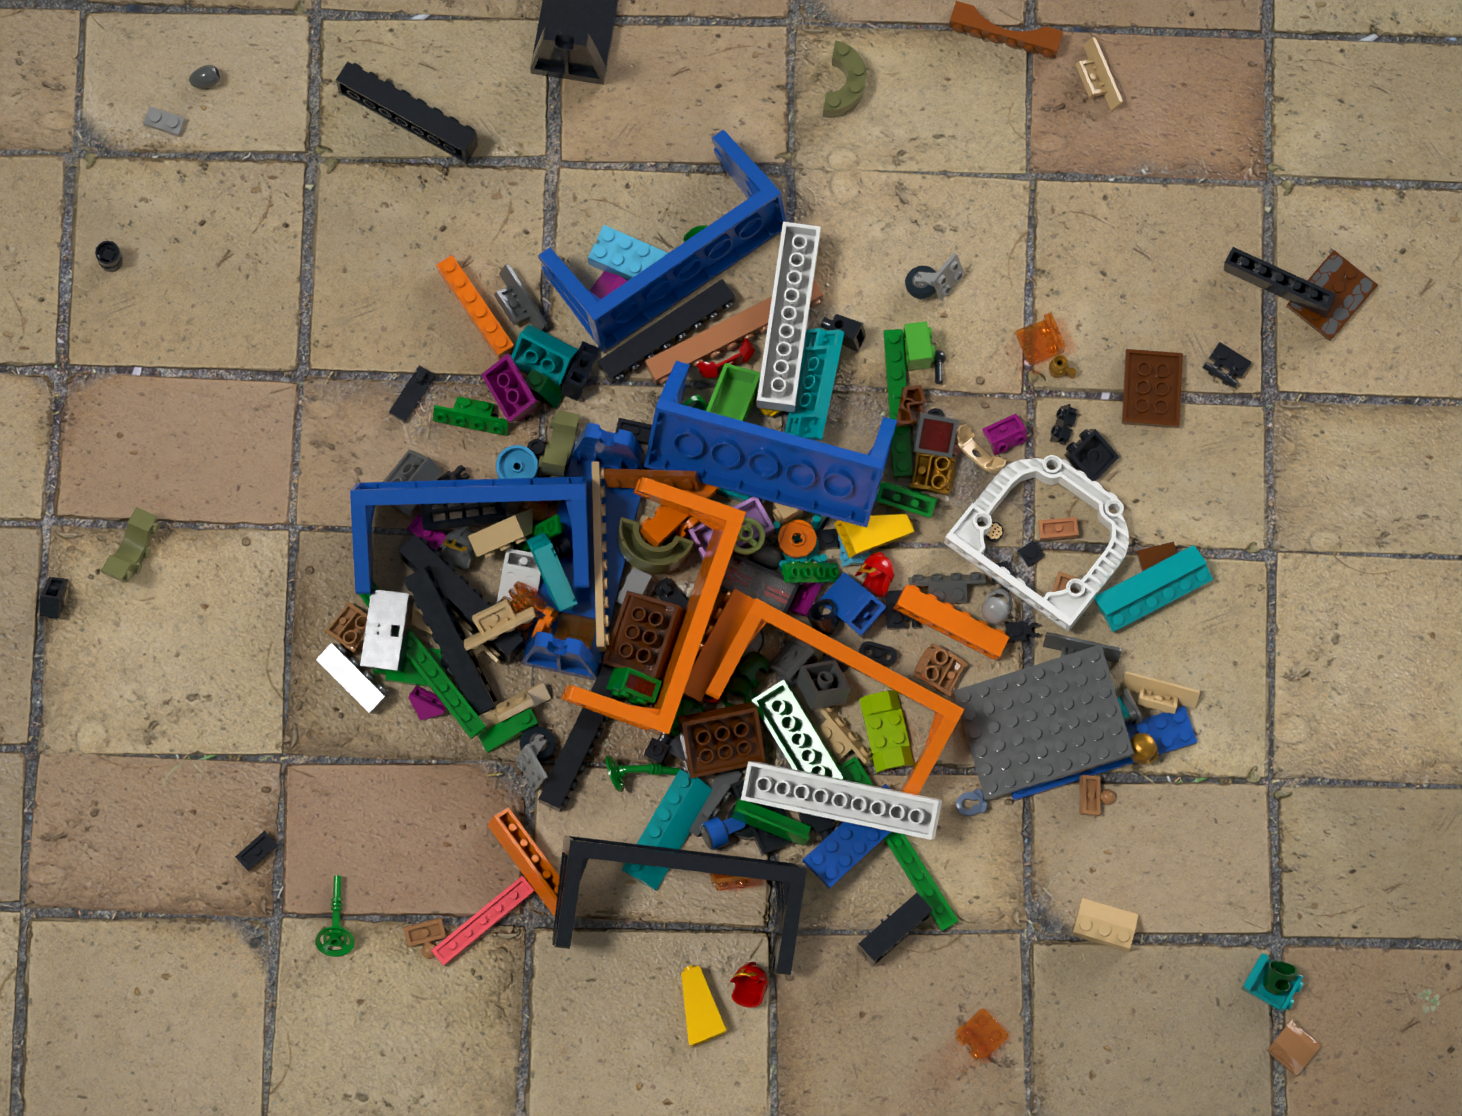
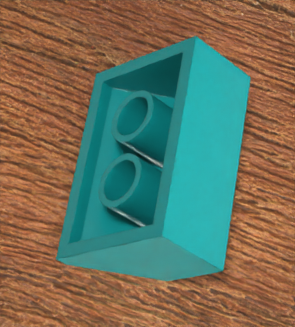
(544, 354)

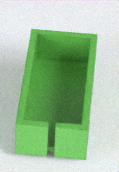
(735, 392)

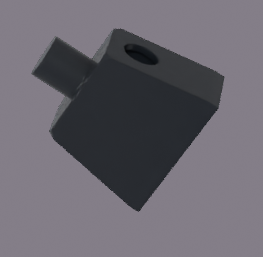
(853, 330)

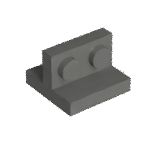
(791, 658)

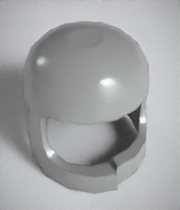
(995, 609)

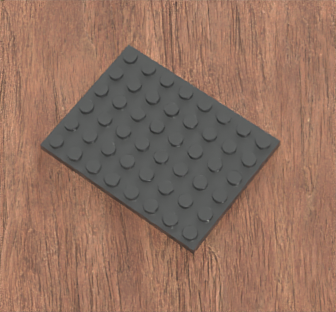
(1043, 722)

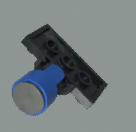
(716, 832)

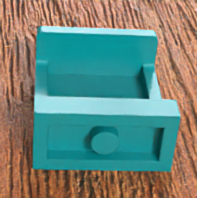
(1254, 986)

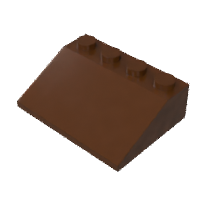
(644, 635)
(721, 739)

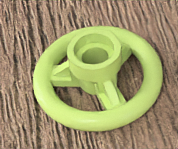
(747, 529)

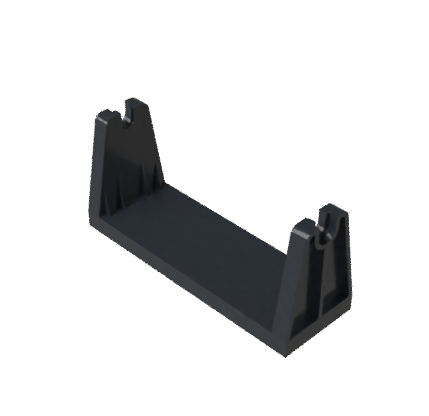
(574, 39)
(788, 880)

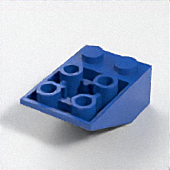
(854, 604)

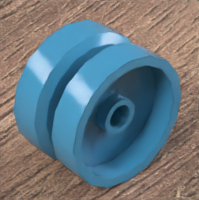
(515, 457)

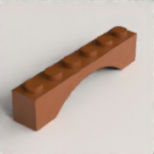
(1042, 40)

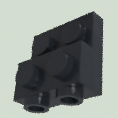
(1091, 454)

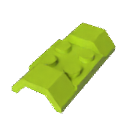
(886, 731)

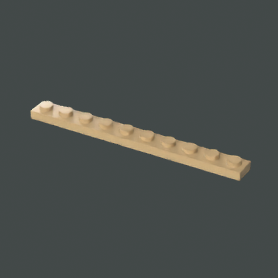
(600, 563)

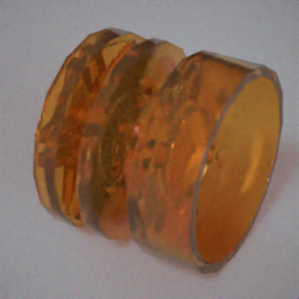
(522, 599)

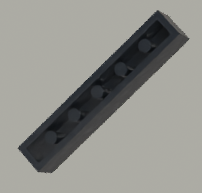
(1279, 282)

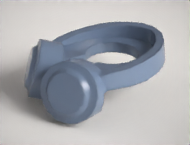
(978, 795)

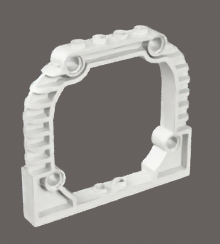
(1059, 606)

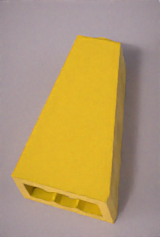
(879, 532)
(701, 1012)

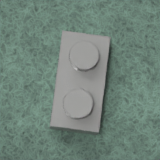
(164, 121)

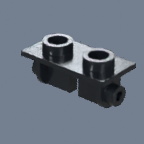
(1065, 416)

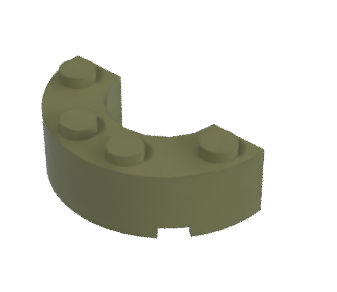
(850, 95)
(559, 451)
(133, 547)
(648, 557)

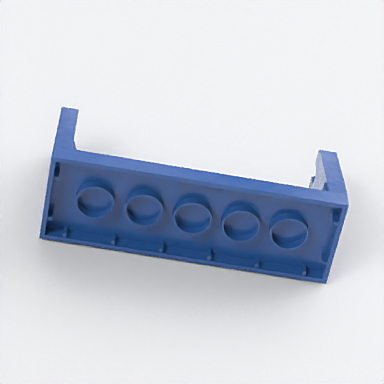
(683, 268)
(613, 452)
(765, 460)
(367, 495)

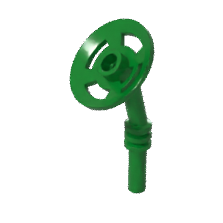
(619, 771)
(337, 931)

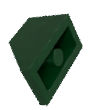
(544, 389)

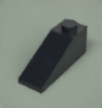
(579, 371)

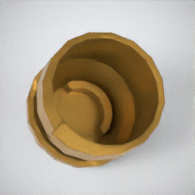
(1144, 748)

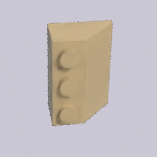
(502, 534)
(1105, 925)

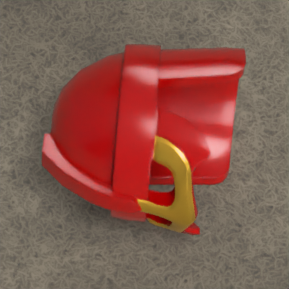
(879, 574)
(750, 985)

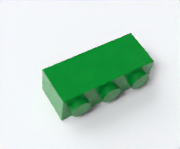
(906, 499)

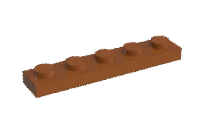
(628, 478)

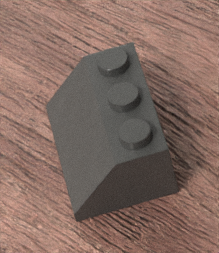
(413, 468)

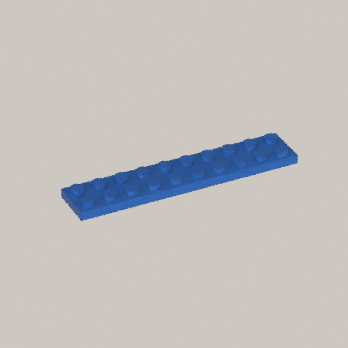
(1167, 730)

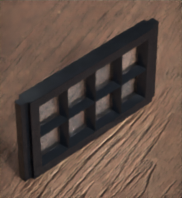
(454, 515)

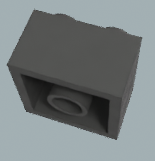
(823, 684)

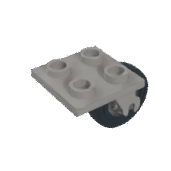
(924, 281)
(535, 746)

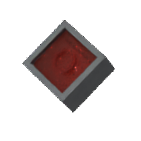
(935, 434)

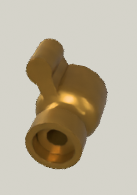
(1059, 367)

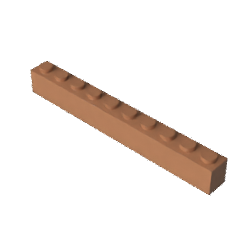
(717, 338)

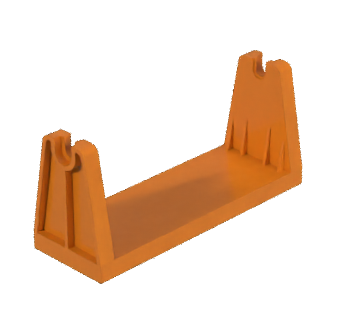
(726, 524)
(945, 712)

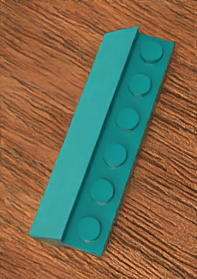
(815, 383)
(1153, 588)
(670, 824)

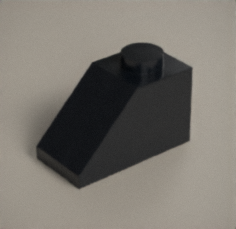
(53, 597)

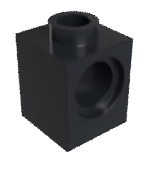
(656, 751)

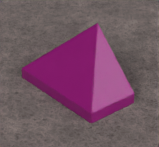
(426, 703)

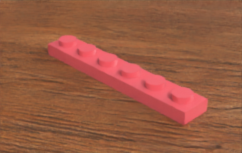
(482, 920)

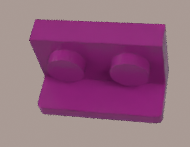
(1005, 434)

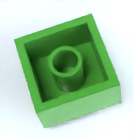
(917, 346)

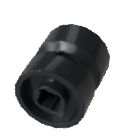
(109, 256)
(562, 546)

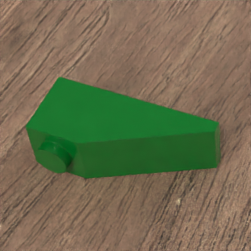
(508, 730)

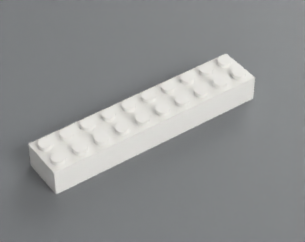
(788, 317)
(841, 800)

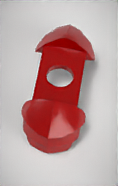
(712, 370)

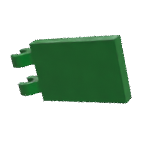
(410, 674)

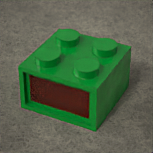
(634, 686)

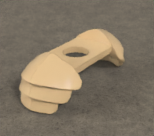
(965, 442)

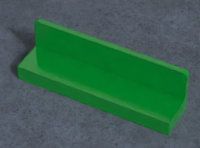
(771, 822)

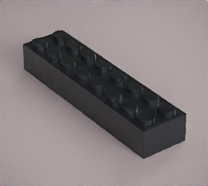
(407, 112)
(461, 597)

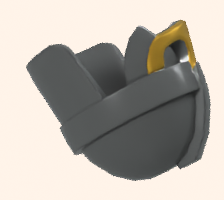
(458, 548)

